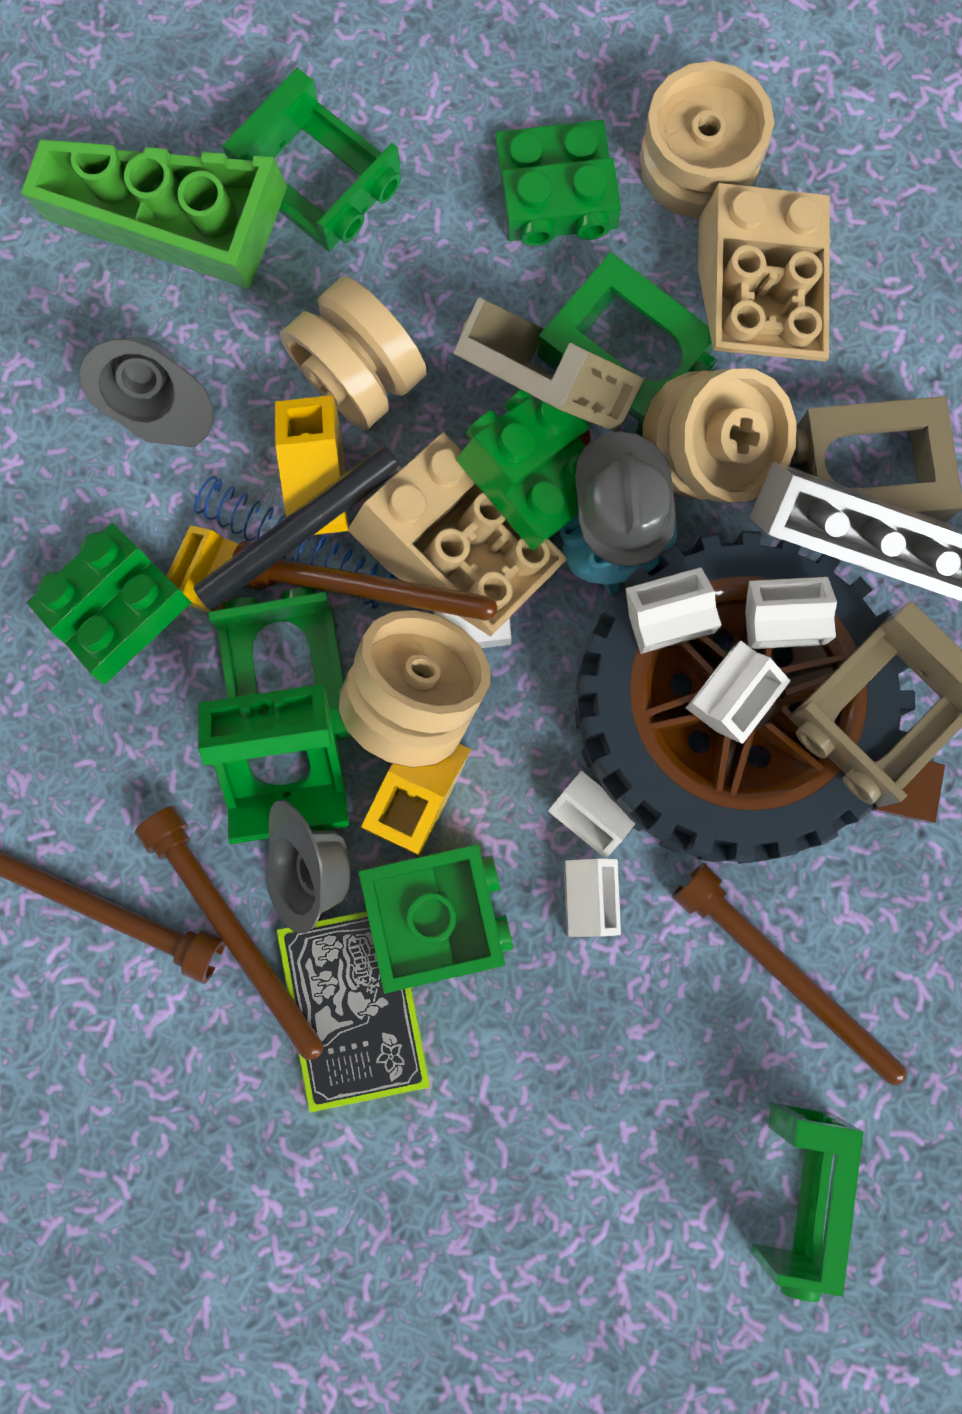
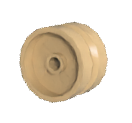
(704, 130)
(354, 352)
(721, 432)
(413, 688)

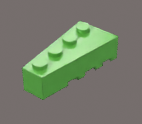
(173, 207)

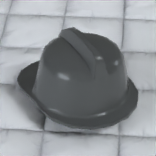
(127, 371)
(625, 499)
(304, 868)

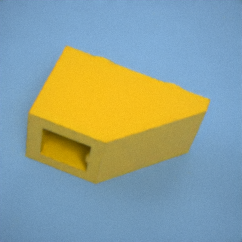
(309, 452)
(413, 801)

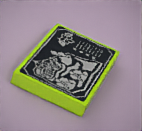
(366, 1035)

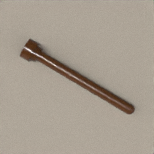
(374, 588)
(167, 837)
(706, 898)
(190, 950)

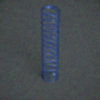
(333, 551)

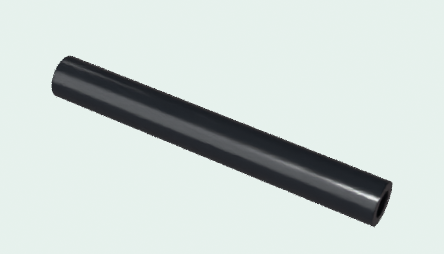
(297, 527)

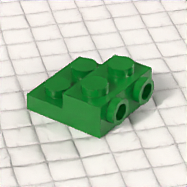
(557, 182)
(527, 465)
(107, 602)
(435, 918)

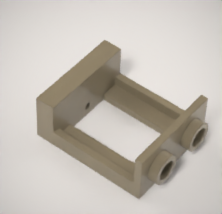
(581, 385)
(932, 443)
(934, 659)

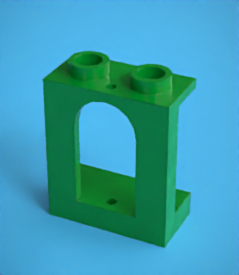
(279, 120)
(619, 279)
(302, 607)
(267, 726)
(816, 1264)

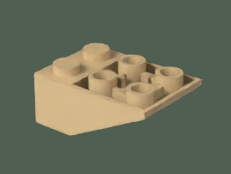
(766, 271)
(445, 533)

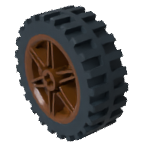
(715, 799)

